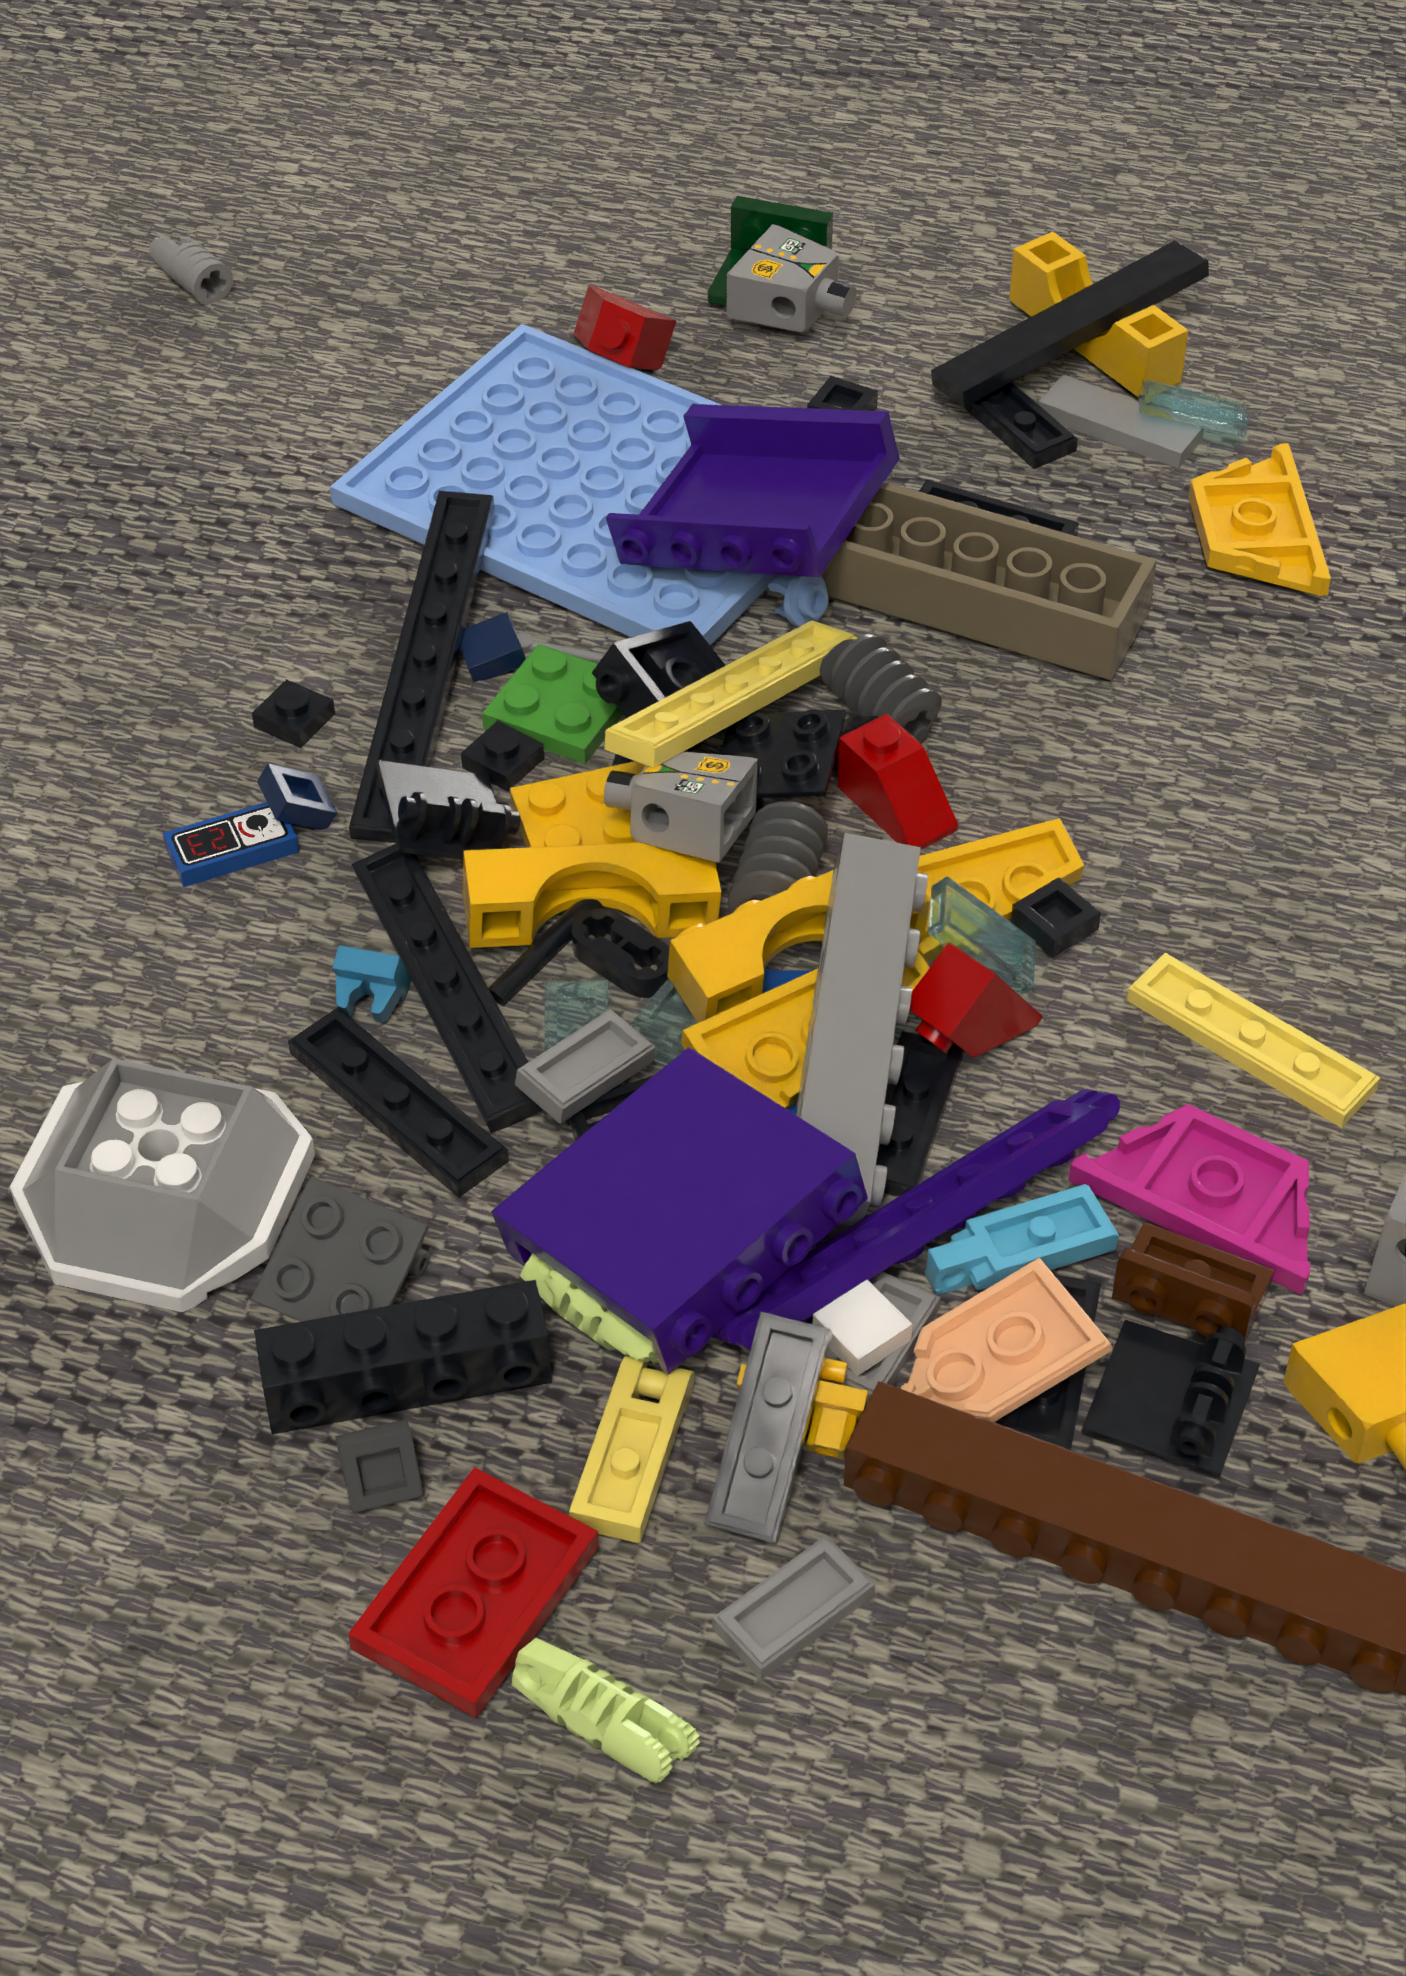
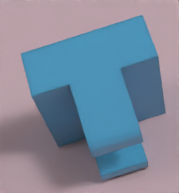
(373, 974)

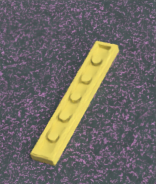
(724, 696)

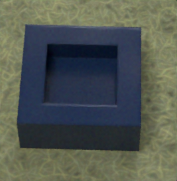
(491, 648)
(297, 797)

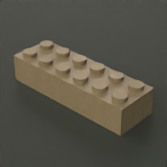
(994, 580)

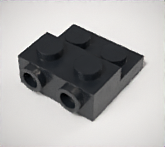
(654, 667)

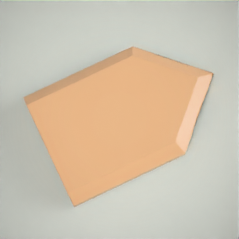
(1005, 1345)

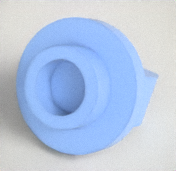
(804, 598)

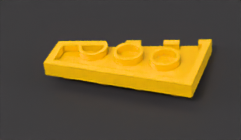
(1002, 869)
(768, 1035)

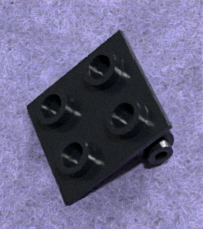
(791, 749)
(444, 810)
(1174, 1395)

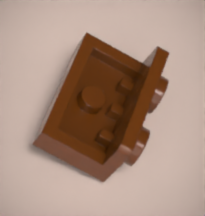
(1190, 1282)

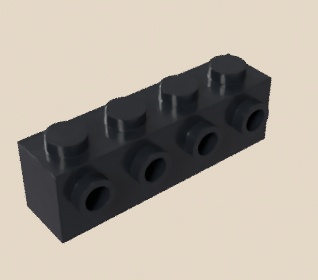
(403, 1356)

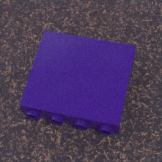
(761, 490)
(684, 1204)

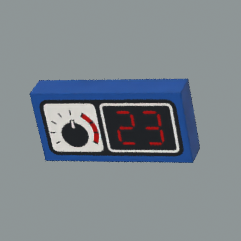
(228, 844)

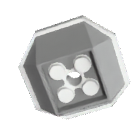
(159, 1183)

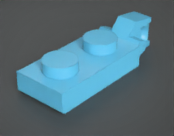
(994, 1245)

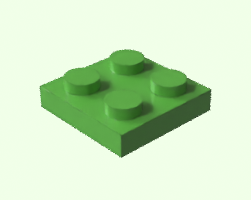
(555, 703)

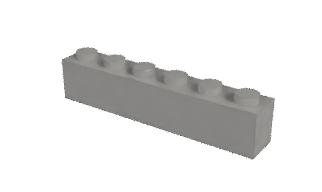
(862, 1001)

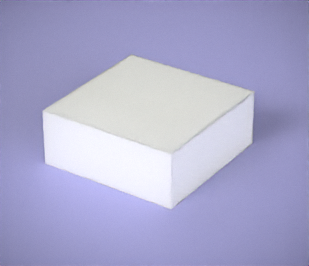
(864, 1327)

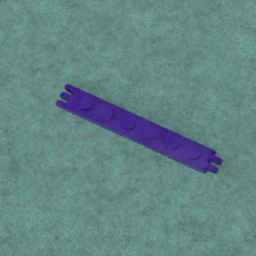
(927, 1210)

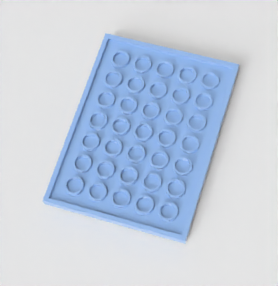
(559, 449)

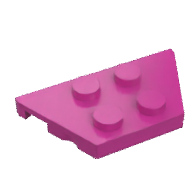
(1212, 1188)

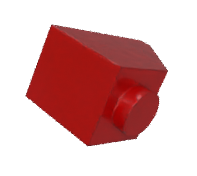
(623, 330)
(894, 783)
(968, 1005)

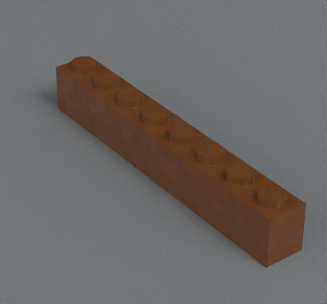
(1133, 1535)

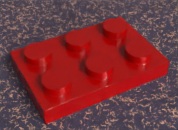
(474, 1591)

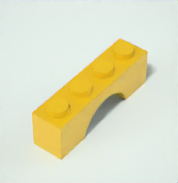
(1133, 350)
(519, 889)
(726, 959)

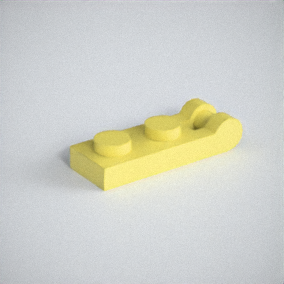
(631, 1450)

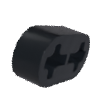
(617, 958)

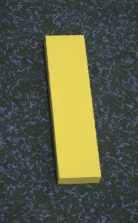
(1253, 1039)

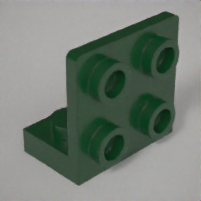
(752, 219)

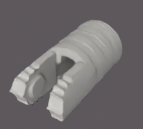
(193, 268)

